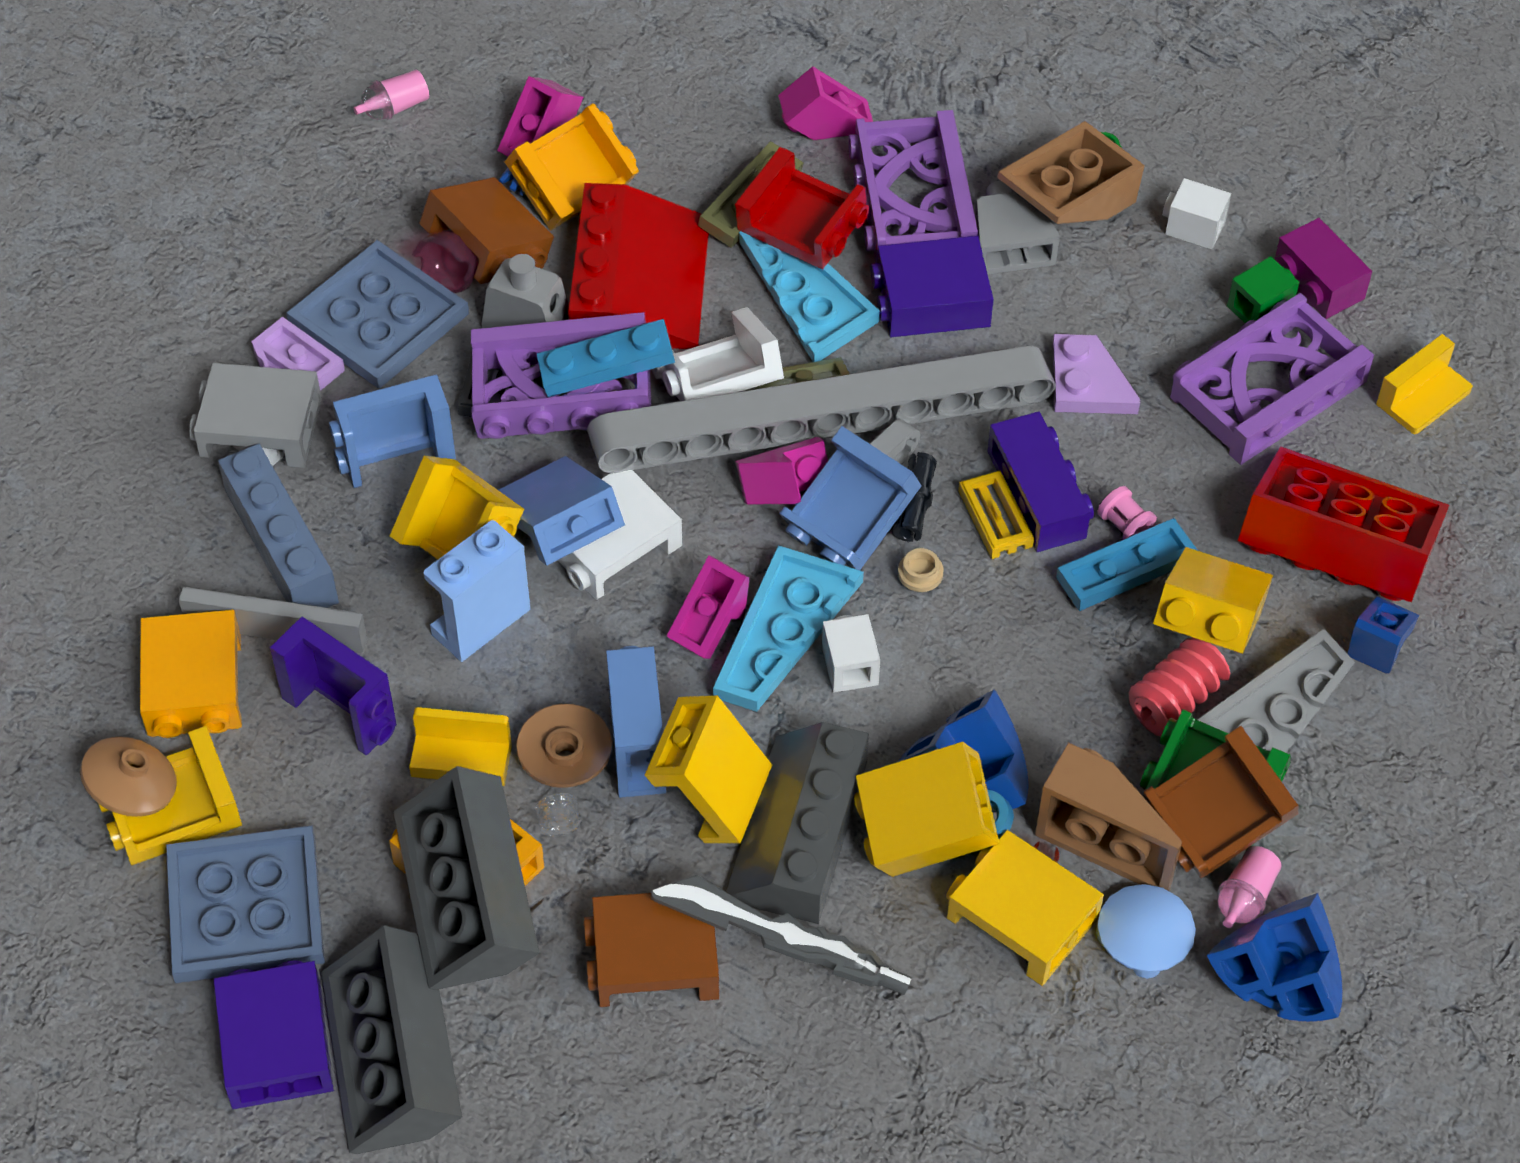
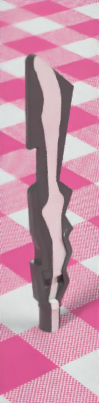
(781, 934)

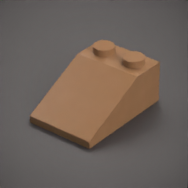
(1076, 177)
(1105, 820)

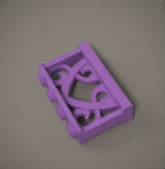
(936, 143)
(1266, 342)
(530, 409)

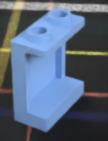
(480, 589)

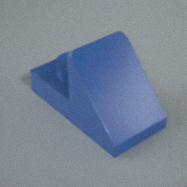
(1381, 634)

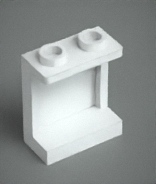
(726, 364)
(647, 525)

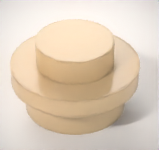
(920, 570)

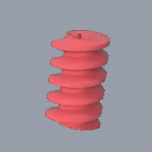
(1178, 684)

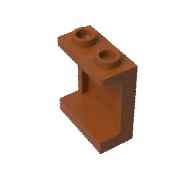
(488, 222)
(1222, 803)
(648, 949)

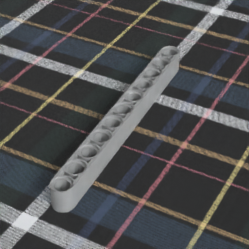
(819, 409)

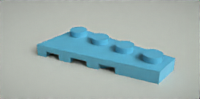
(816, 302)
(783, 624)

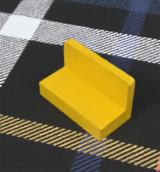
(1423, 387)
(461, 740)

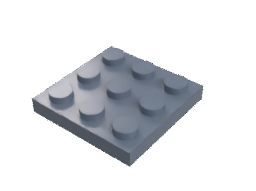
(378, 313)
(244, 903)

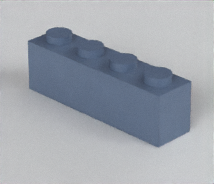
(277, 529)

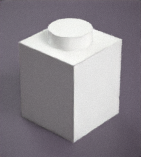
(1196, 213)
(850, 653)

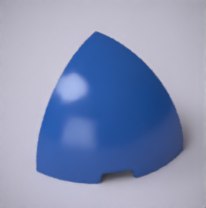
(990, 732)
(1285, 962)

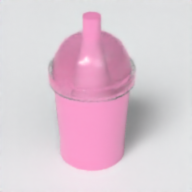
(393, 95)
(1248, 886)

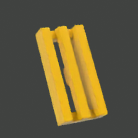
(1006, 541)

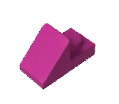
(782, 472)
(708, 608)

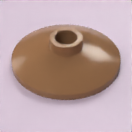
(564, 729)
(128, 776)

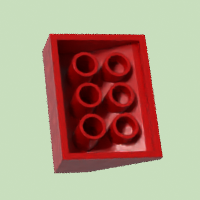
(639, 259)
(1343, 524)

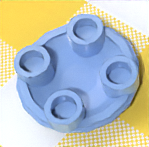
(1146, 929)

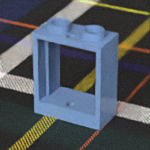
(634, 717)

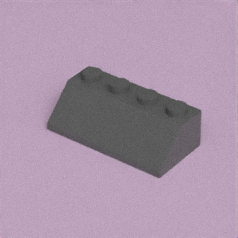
(800, 821)
(465, 880)
(389, 1044)

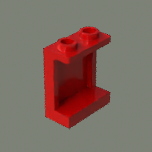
(799, 211)

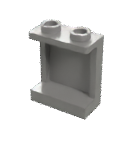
(257, 406)

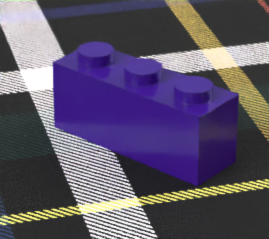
(1040, 480)

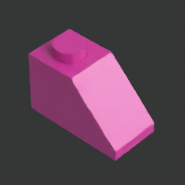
(822, 106)
(539, 111)

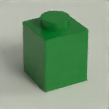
(1260, 289)

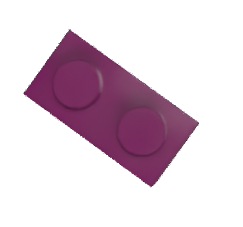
(1324, 266)

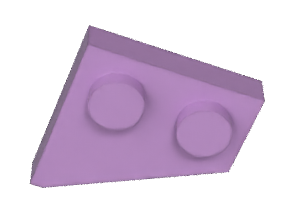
(291, 348)
(1089, 378)

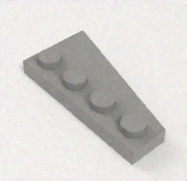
(1286, 695)

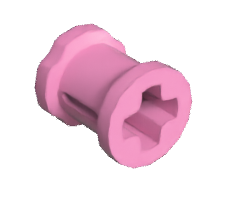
(1125, 513)

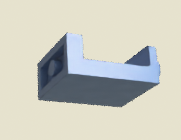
(391, 425)
(852, 501)
(564, 508)

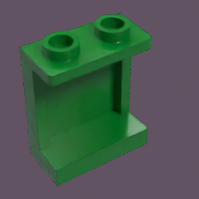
(1190, 740)

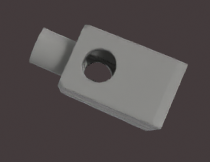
(1013, 232)
(524, 295)

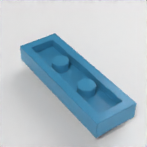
(605, 358)
(1123, 564)

